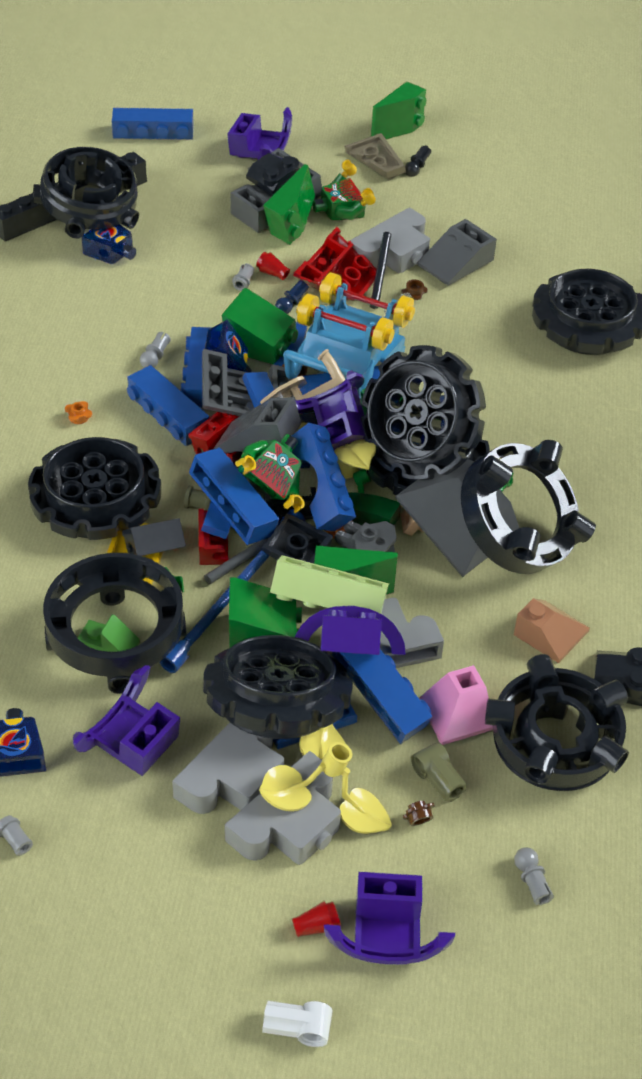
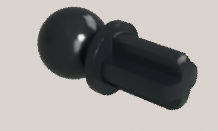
(417, 161)

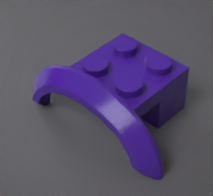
(249, 139)
(339, 410)
(352, 630)
(130, 730)
(388, 922)

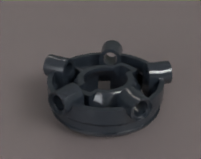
(99, 207)
(551, 691)

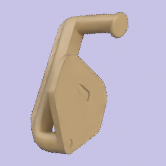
(293, 387)

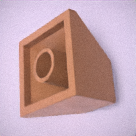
(549, 629)

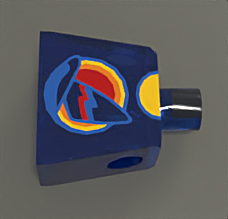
(109, 244)
(225, 340)
(20, 745)

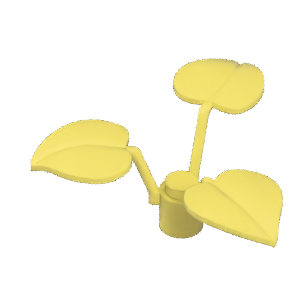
(353, 456)
(286, 790)

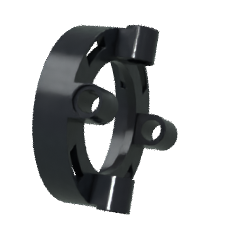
(520, 549)
(111, 576)

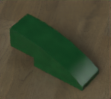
(374, 509)

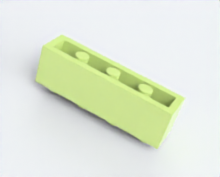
(325, 586)

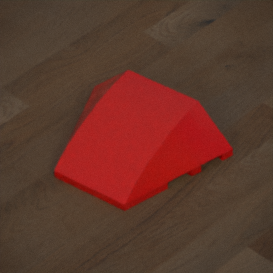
(339, 258)

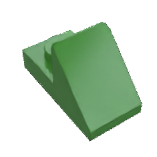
(110, 637)

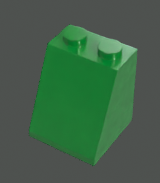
(261, 326)
(259, 612)

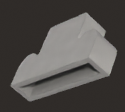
(406, 245)
(420, 636)
(226, 768)
(292, 832)

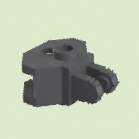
(372, 537)

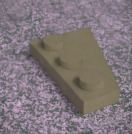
(377, 155)

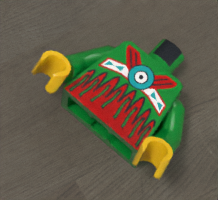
(342, 198)
(274, 469)

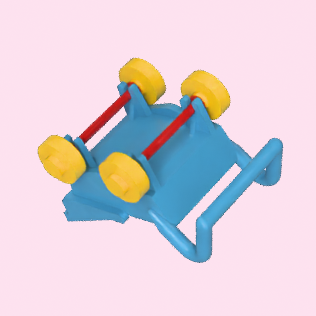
(352, 335)

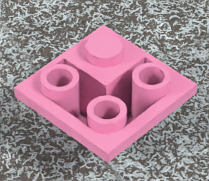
(458, 705)

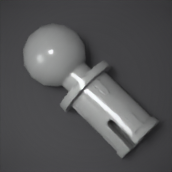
(155, 350)
(527, 861)

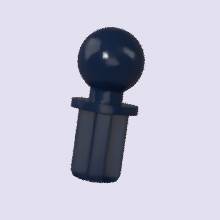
(292, 296)

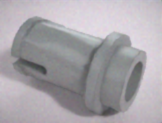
(242, 279)
(15, 836)

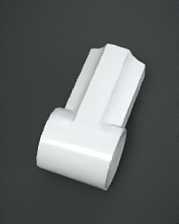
(306, 1022)

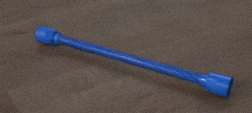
(179, 654)

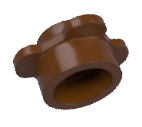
(415, 288)
(419, 813)

